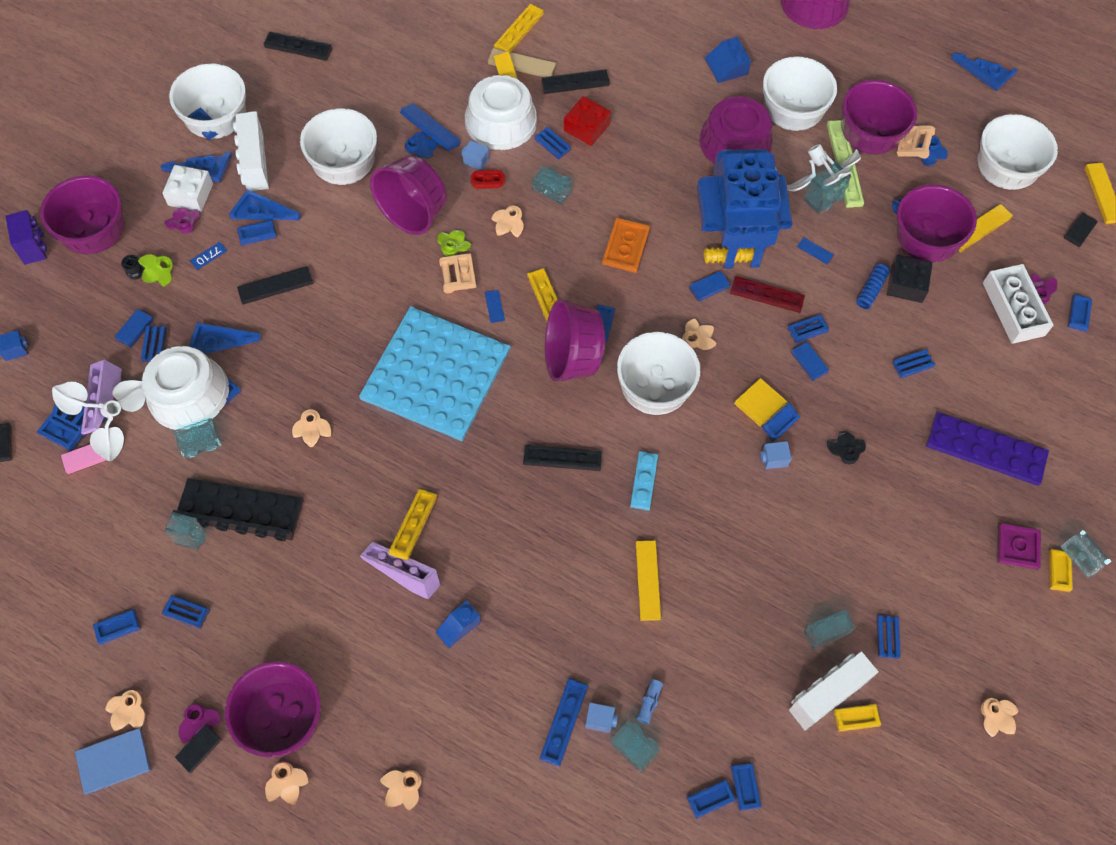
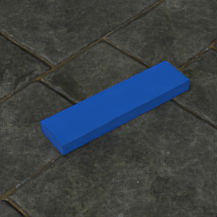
(430, 127)
(563, 722)

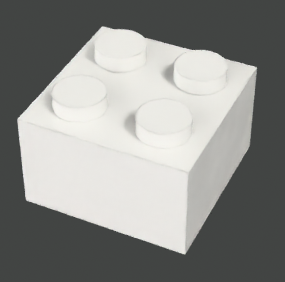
(187, 188)

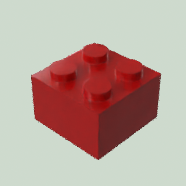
(587, 120)

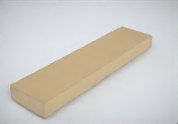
(527, 64)

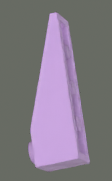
(101, 382)
(410, 574)

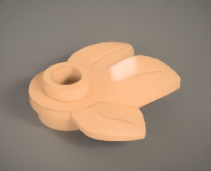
(508, 223)
(700, 335)
(311, 430)
(124, 713)
(1001, 718)
(285, 786)
(399, 791)

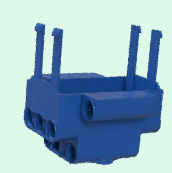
(741, 209)

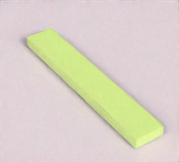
(842, 151)

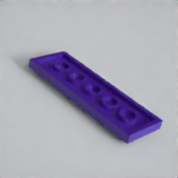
(987, 448)

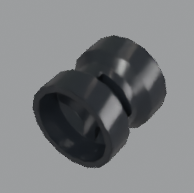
(132, 267)

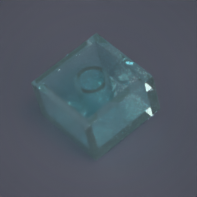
(822, 197)

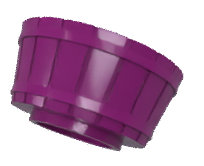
(816, 13)
(877, 116)
(736, 125)
(409, 194)
(83, 214)
(934, 222)
(573, 341)
(273, 709)

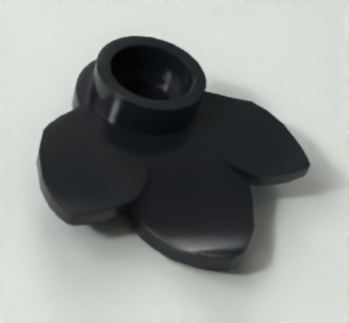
(847, 447)

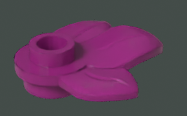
(183, 220)
(1044, 288)
(191, 726)

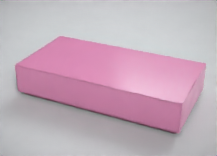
(80, 459)

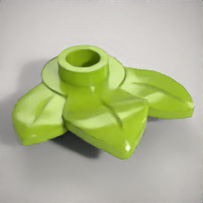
(453, 242)
(154, 271)

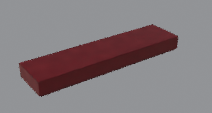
(767, 294)

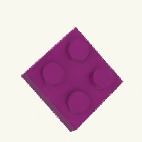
(1019, 546)

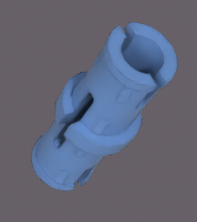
(650, 701)

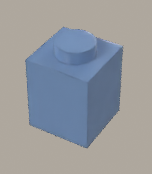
(475, 155)
(775, 455)
(601, 717)

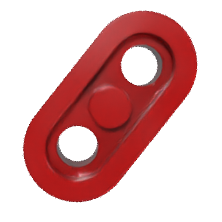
(488, 179)

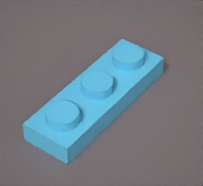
(644, 481)

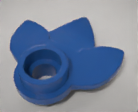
(420, 145)
(936, 152)

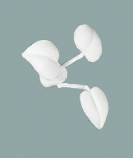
(819, 157)
(108, 441)

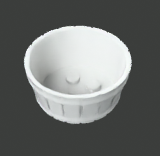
(216, 91)
(798, 92)
(500, 113)
(339, 145)
(1015, 151)
(657, 372)
(184, 387)

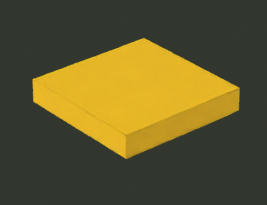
(760, 402)

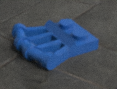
(61, 430)

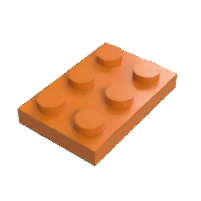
(626, 245)

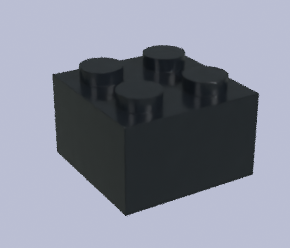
(909, 278)

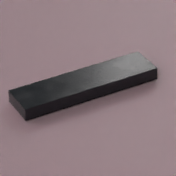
(298, 46)
(575, 81)
(274, 285)
(562, 457)

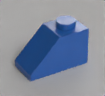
(458, 624)

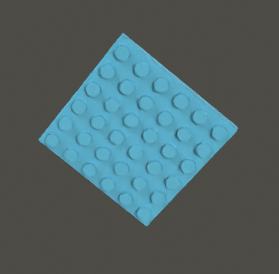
(435, 373)

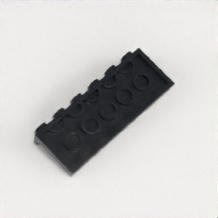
(241, 509)

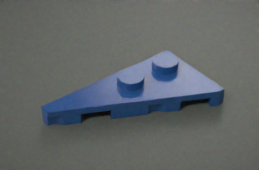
(987, 72)
(214, 165)
(256, 207)
(216, 338)

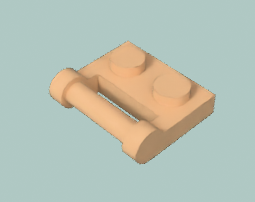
(909, 143)
(463, 270)

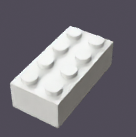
(250, 151)
(1017, 303)
(833, 690)

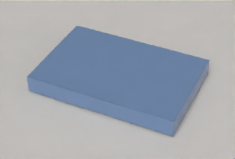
(112, 761)

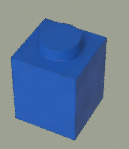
(13, 345)

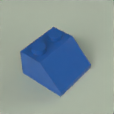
(728, 60)

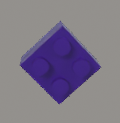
(26, 237)

